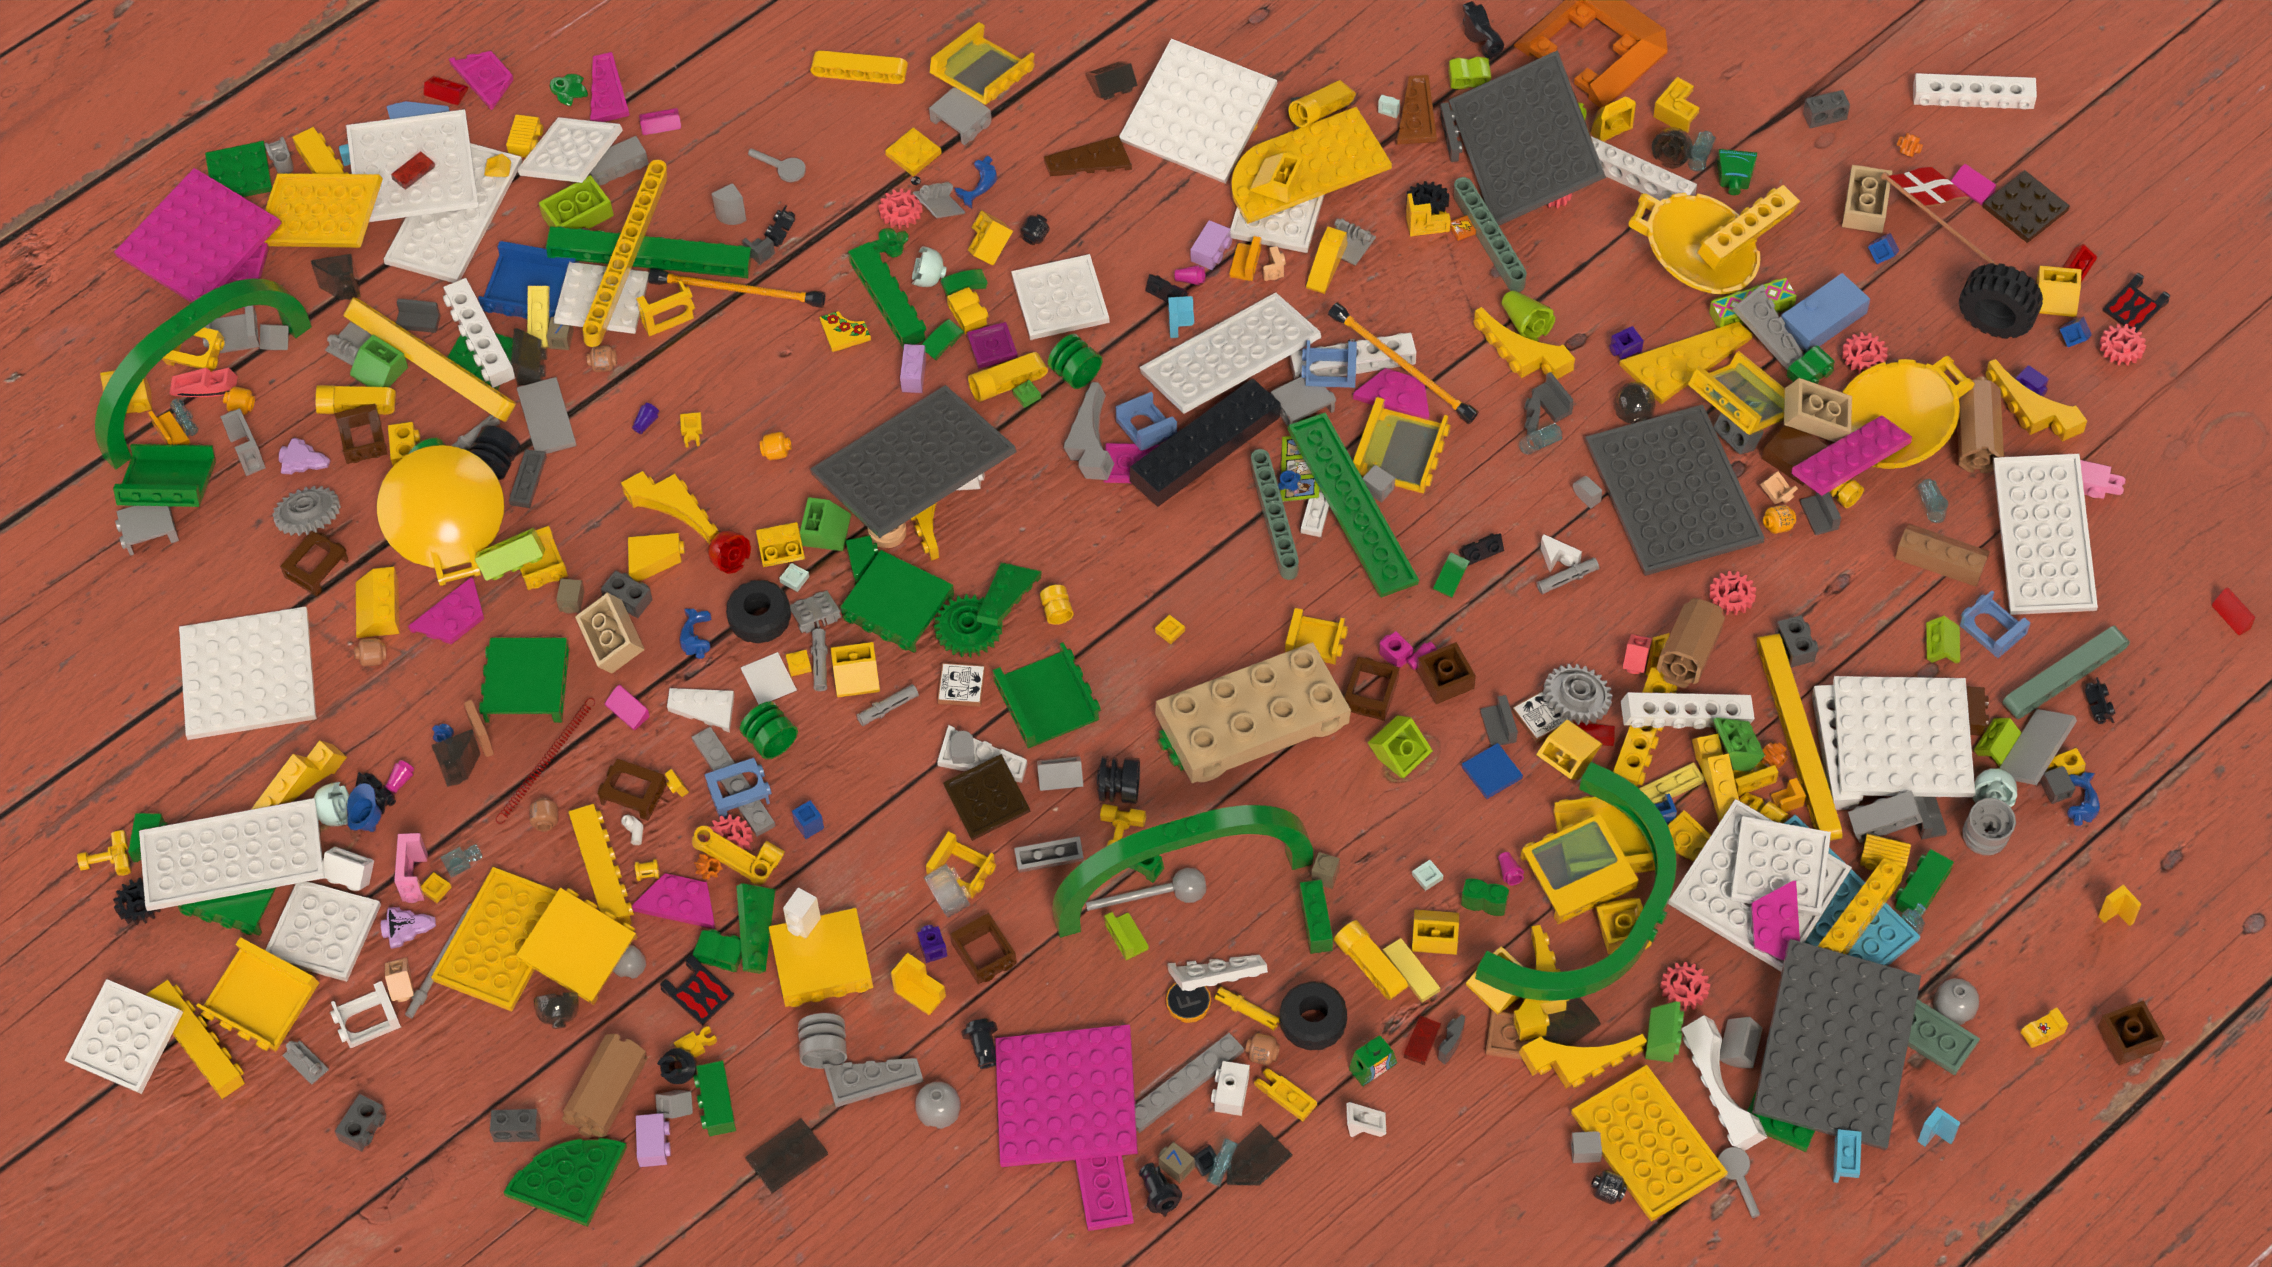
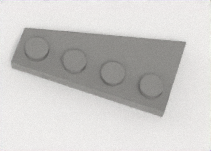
(1765, 323)
(861, 1081)

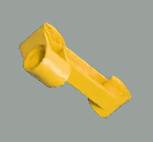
(736, 857)

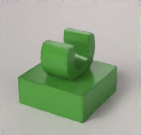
(1026, 393)

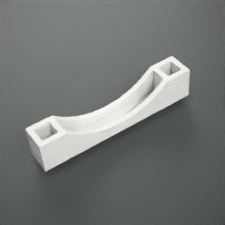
(1705, 1043)

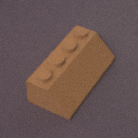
(1942, 554)

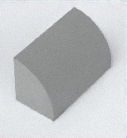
(729, 205)
(1060, 773)
(1740, 1042)

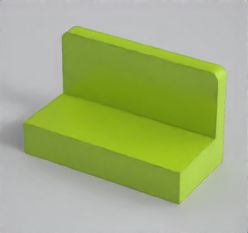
(1943, 640)
(1998, 739)
(1126, 935)

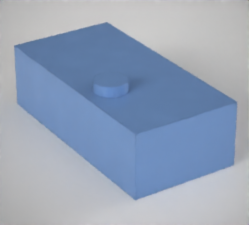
(1826, 312)

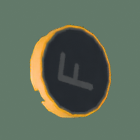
(1188, 1005)

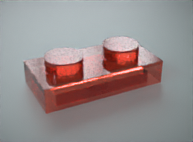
(413, 170)
(1422, 1040)

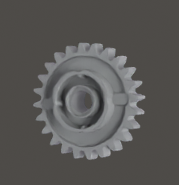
(306, 510)
(1577, 694)

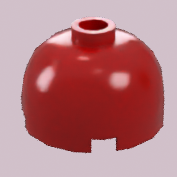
(729, 551)

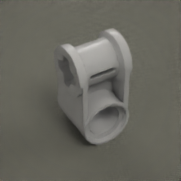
(280, 156)

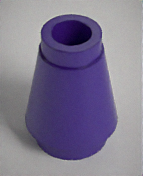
(645, 417)

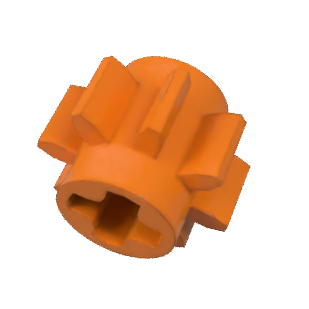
(1909, 144)
(1774, 755)
(707, 866)

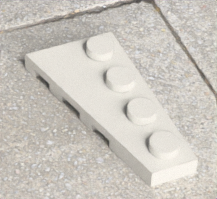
(983, 752)
(1216, 971)

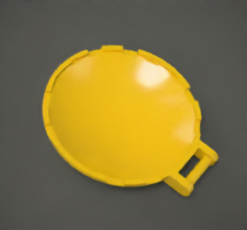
(1675, 237)
(1914, 399)
(441, 509)

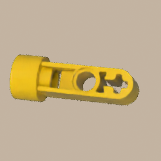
(1320, 103)
(1006, 376)
(335, 399)
(1370, 959)

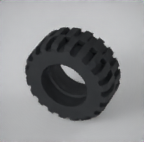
(2000, 300)

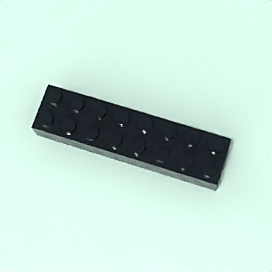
(1205, 442)

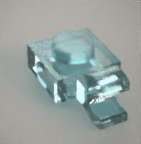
(458, 861)
(1914, 918)

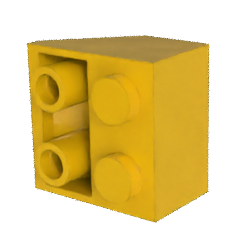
(1278, 176)
(2059, 290)
(780, 544)
(855, 669)
(1569, 750)
(1435, 932)
(1494, 998)

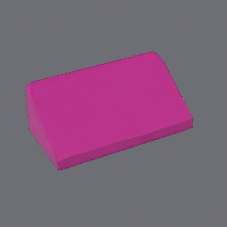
(660, 121)
(1974, 184)
(627, 707)

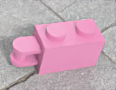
(2099, 481)

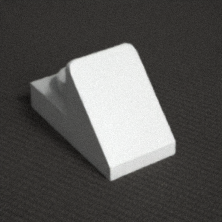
(1557, 551)
(1365, 1120)

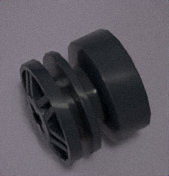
(496, 449)
(1119, 779)

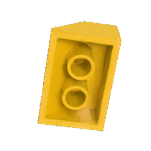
(377, 603)

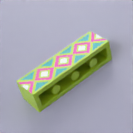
(1777, 290)

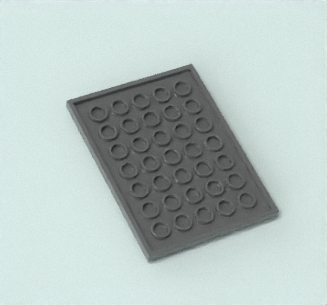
(1527, 138)
(913, 461)
(1674, 490)
(1837, 1043)

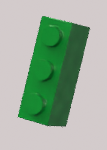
(1925, 882)
(1316, 916)
(714, 1098)

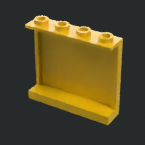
(1622, 828)
(576, 944)
(824, 963)
(259, 996)

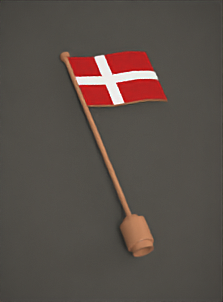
(1929, 189)

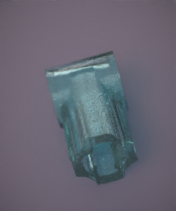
(1701, 151)
(1540, 438)
(1933, 500)

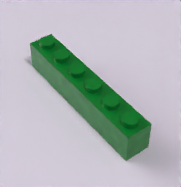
(886, 294)

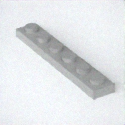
(718, 758)
(1186, 1081)

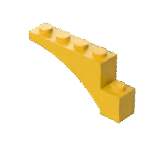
(1523, 353)
(2035, 410)
(670, 498)
(924, 529)
(1717, 772)
(301, 774)
(1532, 1016)
(1577, 1063)

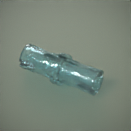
(184, 417)
(1222, 1162)

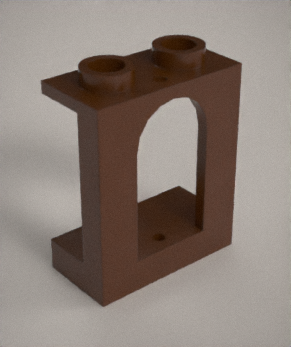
(355, 418)
(312, 582)
(651, 798)

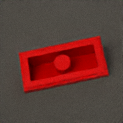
(444, 90)
(2082, 259)
(2233, 611)
(1603, 733)

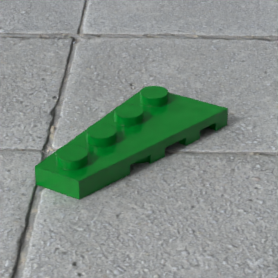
(1005, 591)
(755, 917)

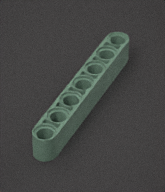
(1490, 234)
(1274, 522)
(2066, 672)

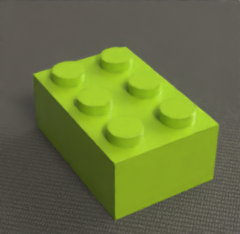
(577, 206)

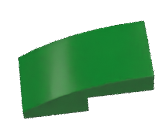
(971, 278)
(942, 338)
(1451, 575)

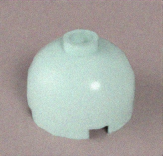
(928, 268)
(1997, 785)
(332, 804)

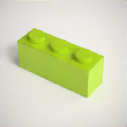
(510, 554)

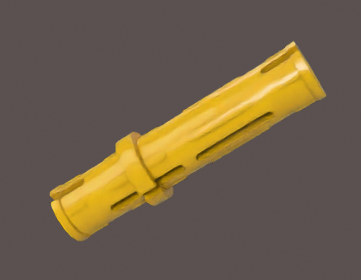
(1239, 1004)

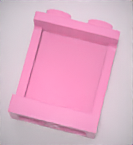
(409, 850)

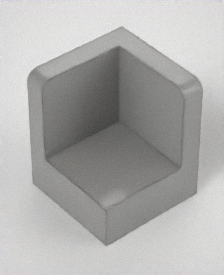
(273, 337)
(1379, 483)
(674, 1103)
(1586, 1147)

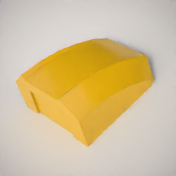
(1614, 119)
(1618, 920)

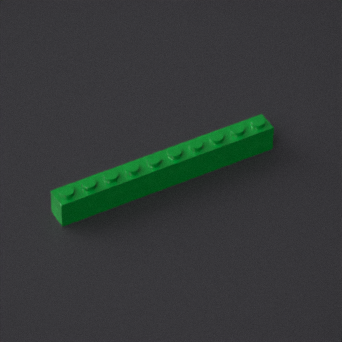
(653, 252)

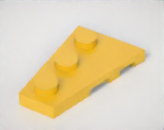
(1688, 836)

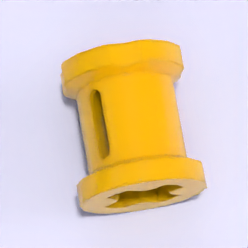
(647, 870)

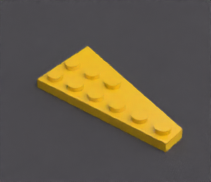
(1673, 365)

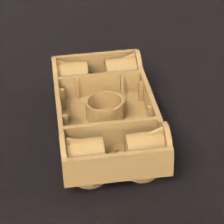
(1252, 713)

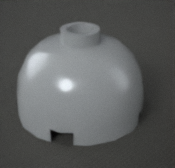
(1956, 1000)
(938, 1105)

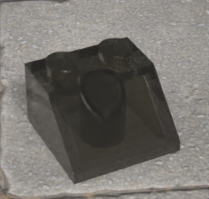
(1112, 79)
(337, 276)
(528, 358)
(457, 757)

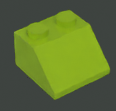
(1400, 746)

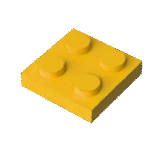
(913, 151)

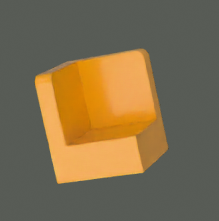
(1790, 798)

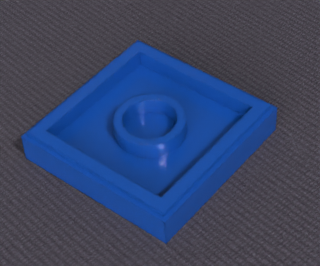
(1492, 771)

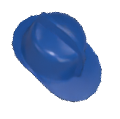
(362, 809)

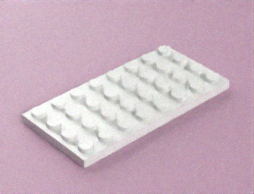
(446, 241)
(1230, 352)
(2045, 534)
(231, 854)

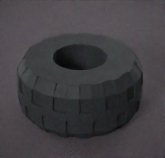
(758, 595)
(1313, 1034)

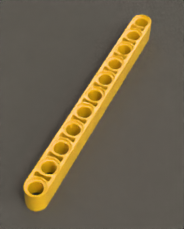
(654, 178)
(430, 359)
(1798, 735)

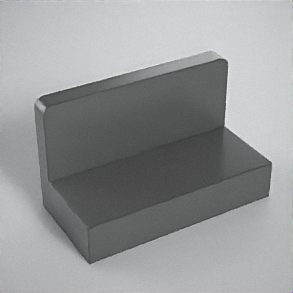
(418, 315)
(1554, 398)
(1821, 513)
(1499, 723)
(1932, 819)

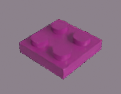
(992, 345)

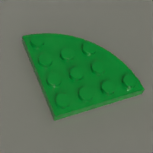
(568, 1178)

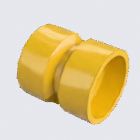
(1848, 493)
(1056, 604)

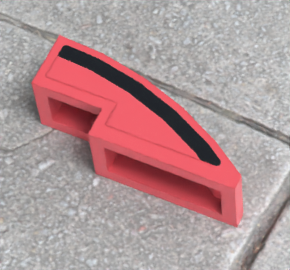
(203, 383)

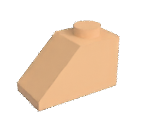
(399, 980)

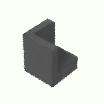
(760, 249)
(2057, 785)

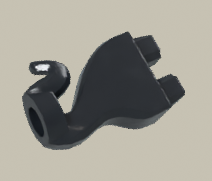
(1479, 30)

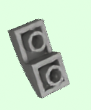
(1533, 413)
(1454, 1035)

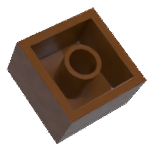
(1446, 673)
(2131, 1032)

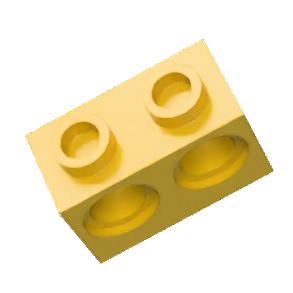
(398, 444)

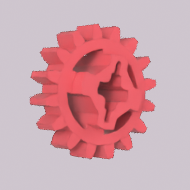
(900, 208)
(2122, 344)
(1862, 352)
(1732, 592)
(729, 830)
(1686, 978)

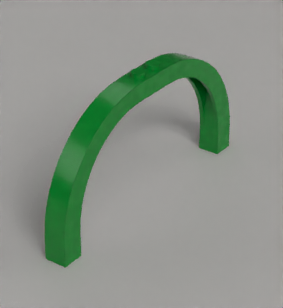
(172, 333)
(1172, 836)
(1581, 982)

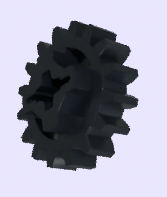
(1430, 194)
(135, 899)

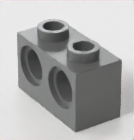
(1826, 109)
(1736, 436)
(627, 593)
(1795, 641)
(355, 1121)
(515, 1125)

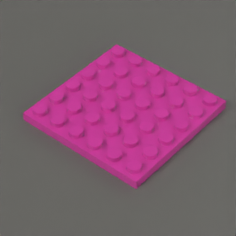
(197, 237)
(1066, 1096)

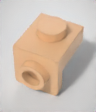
(1276, 269)
(1778, 488)

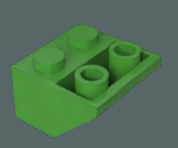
(378, 363)
(824, 525)
(1740, 743)
(1664, 1032)

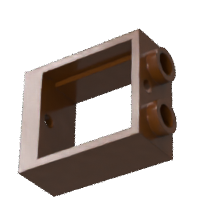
(1367, 706)
(972, 932)

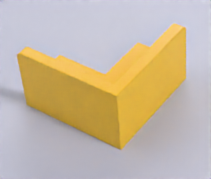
(1673, 108)
(1422, 222)
(990, 237)
(915, 986)

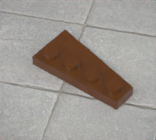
(1099, 155)

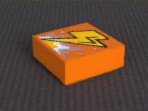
(1462, 228)

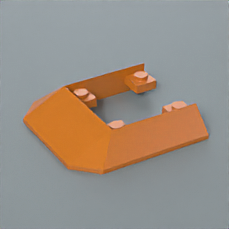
(1640, 47)

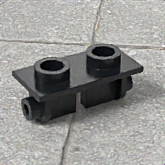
(782, 220)
(1163, 288)
(1483, 549)
(2098, 693)
(382, 796)

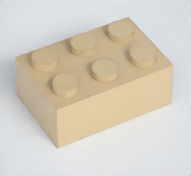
(1866, 199)
(1817, 410)
(609, 633)

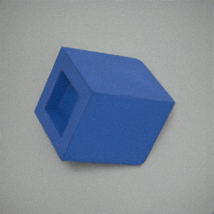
(1883, 248)
(2075, 331)
(1667, 809)
(808, 819)

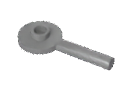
(788, 169)
(1738, 1165)

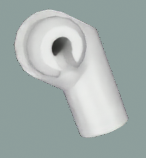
(635, 827)

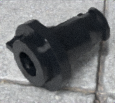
(981, 1038)
(679, 1075)
(1162, 1195)

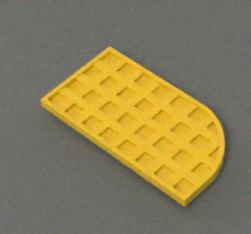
(1333, 154)

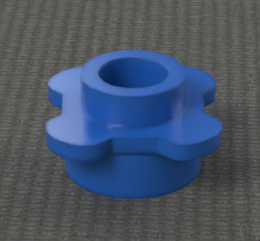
(1288, 476)
(442, 732)

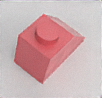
(1637, 654)

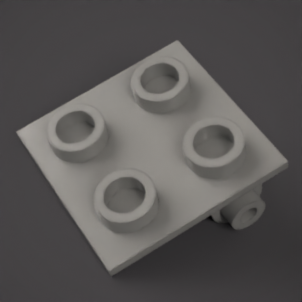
(938, 201)
(1357, 240)
(347, 343)
(815, 609)

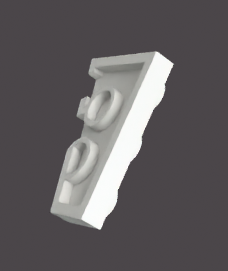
(709, 706)

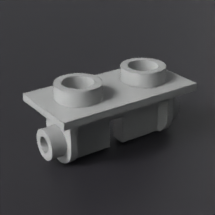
(304, 1061)

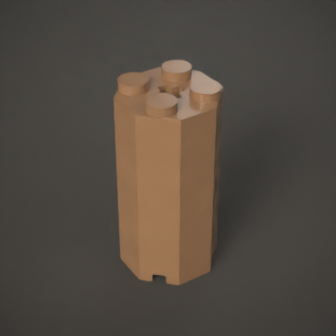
(1980, 427)
(1691, 642)
(604, 1086)

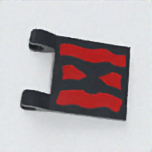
(2134, 306)
(699, 995)

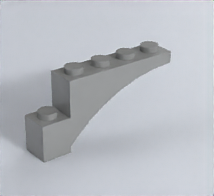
(1084, 438)

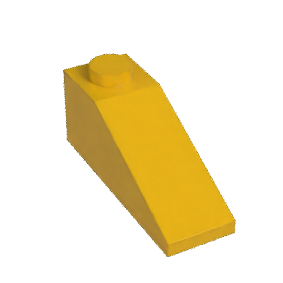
(1327, 259)

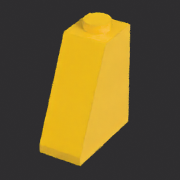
(653, 554)

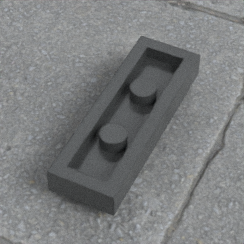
(1450, 131)
(527, 478)

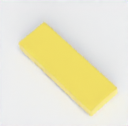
(538, 312)
(1674, 783)
(1412, 970)

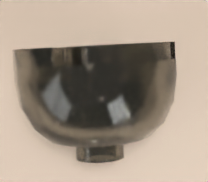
(1672, 147)
(1634, 402)
(557, 1009)

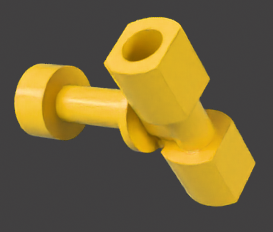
(1122, 819)
(116, 854)

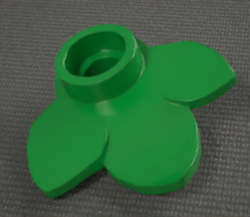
(569, 89)
(891, 242)

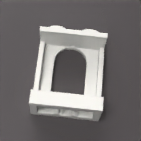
(342, 1013)

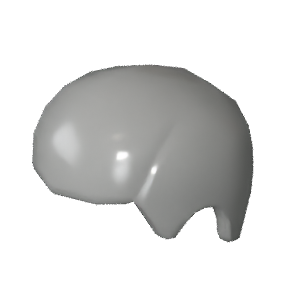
(1189, 885)
(631, 963)

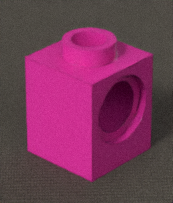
(1397, 657)

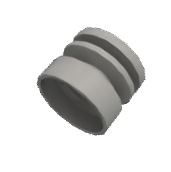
(1994, 817)
(822, 1040)

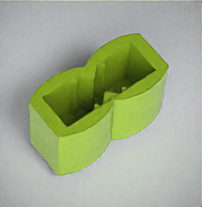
(1469, 73)

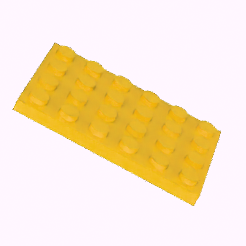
(322, 209)
(485, 947)
(1650, 1142)

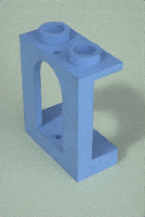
(1312, 355)
(1151, 435)
(1986, 605)
(754, 794)

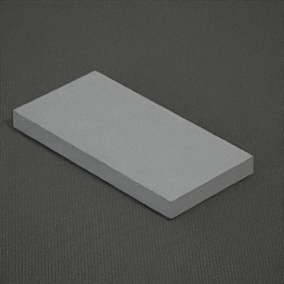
(546, 416)
(2038, 745)

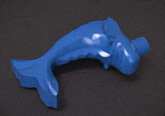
(987, 180)
(692, 644)
(2090, 807)

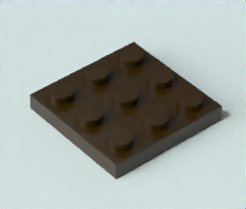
(2026, 206)
(986, 797)

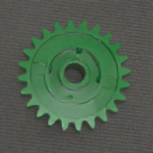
(953, 634)

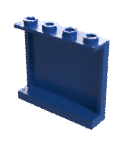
(515, 271)

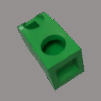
(1150, 867)

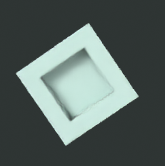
(1389, 106)
(794, 577)
(1427, 875)

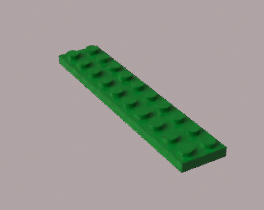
(1353, 505)

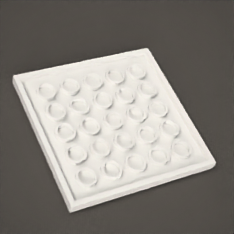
(1198, 110)
(390, 143)
(247, 673)
(1903, 736)
(1708, 886)

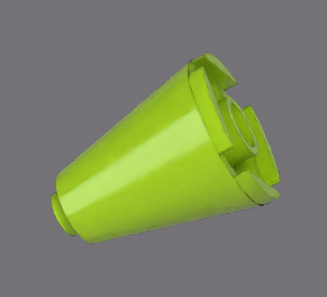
(1528, 315)

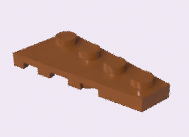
(1417, 115)

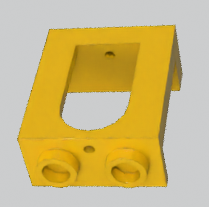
(648, 311)
(208, 360)
(950, 846)

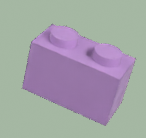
(1211, 244)
(913, 368)
(652, 1140)

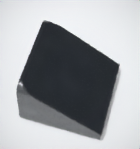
(1204, 1159)

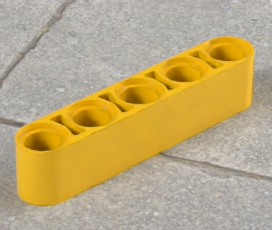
(859, 67)

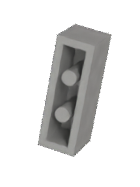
(619, 161)
(1885, 815)
(1049, 854)

